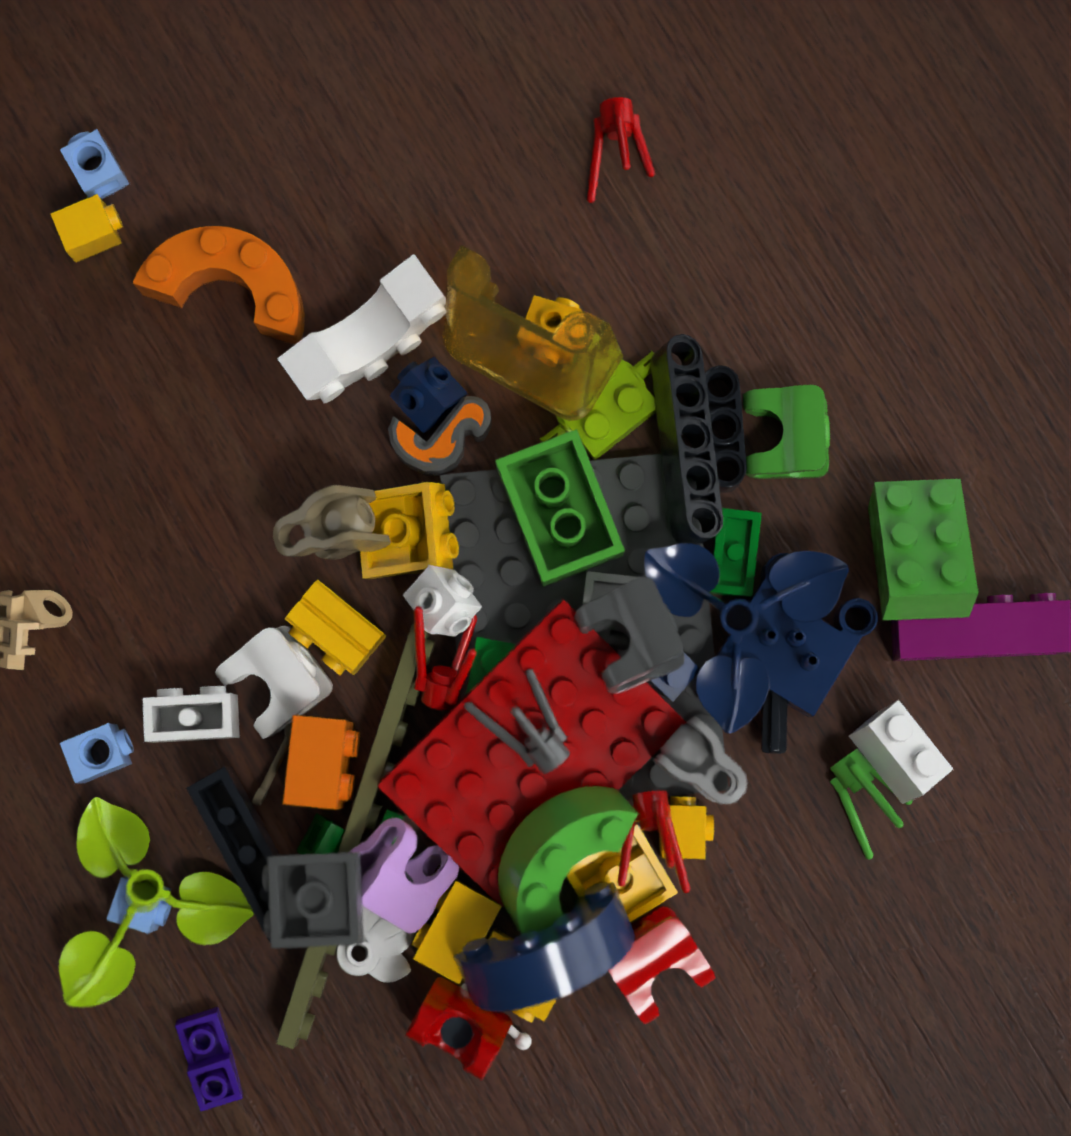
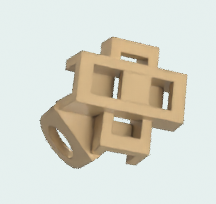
(23, 614)

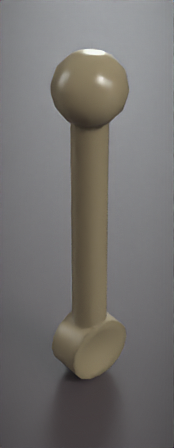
(262, 791)

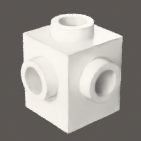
(445, 600)

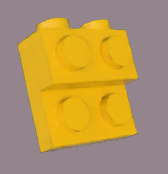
(417, 528)
(646, 879)

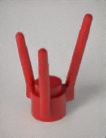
(617, 122)
(444, 683)
(654, 814)

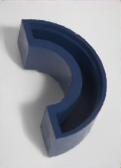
(549, 962)

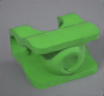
(805, 436)

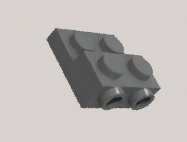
(314, 900)

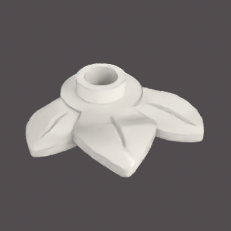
(383, 949)

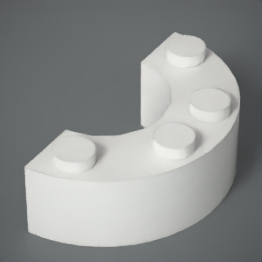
(369, 337)

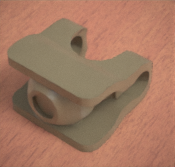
(334, 524)

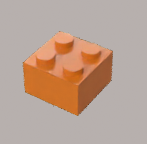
(320, 762)

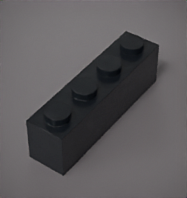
(237, 833)

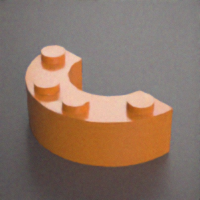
(226, 255)

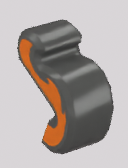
(447, 444)

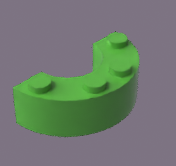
(552, 843)

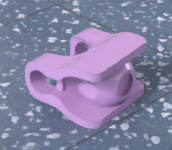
(400, 887)

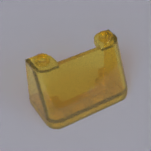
(552, 370)

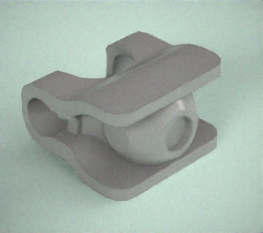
(695, 757)

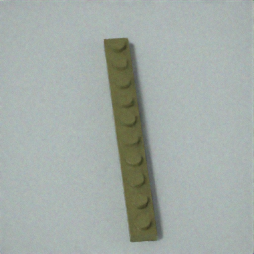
(363, 816)

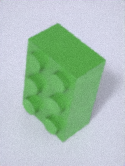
(560, 508)
(922, 549)

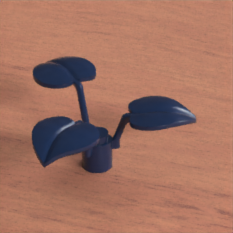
(738, 687)

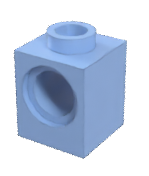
(102, 180)
(79, 757)

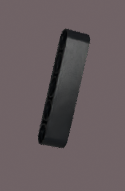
(695, 424)

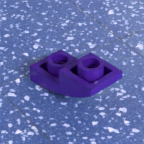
(209, 1059)

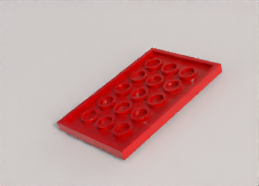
(477, 790)

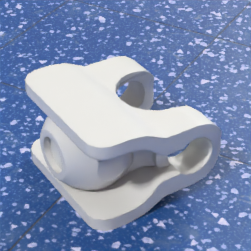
(287, 668)

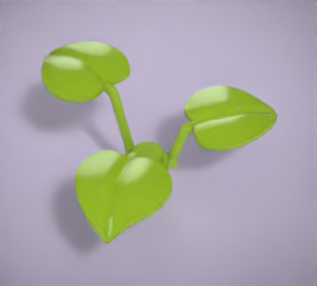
(110, 840)

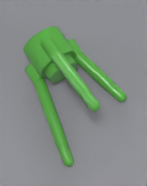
(857, 772)

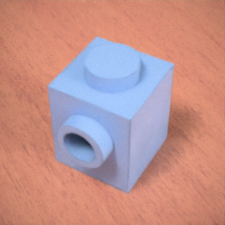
(142, 922)

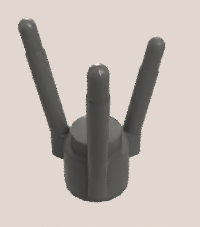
(544, 746)

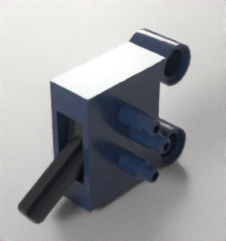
(798, 656)

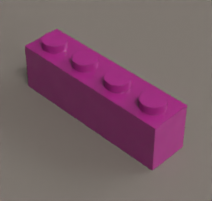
(992, 630)

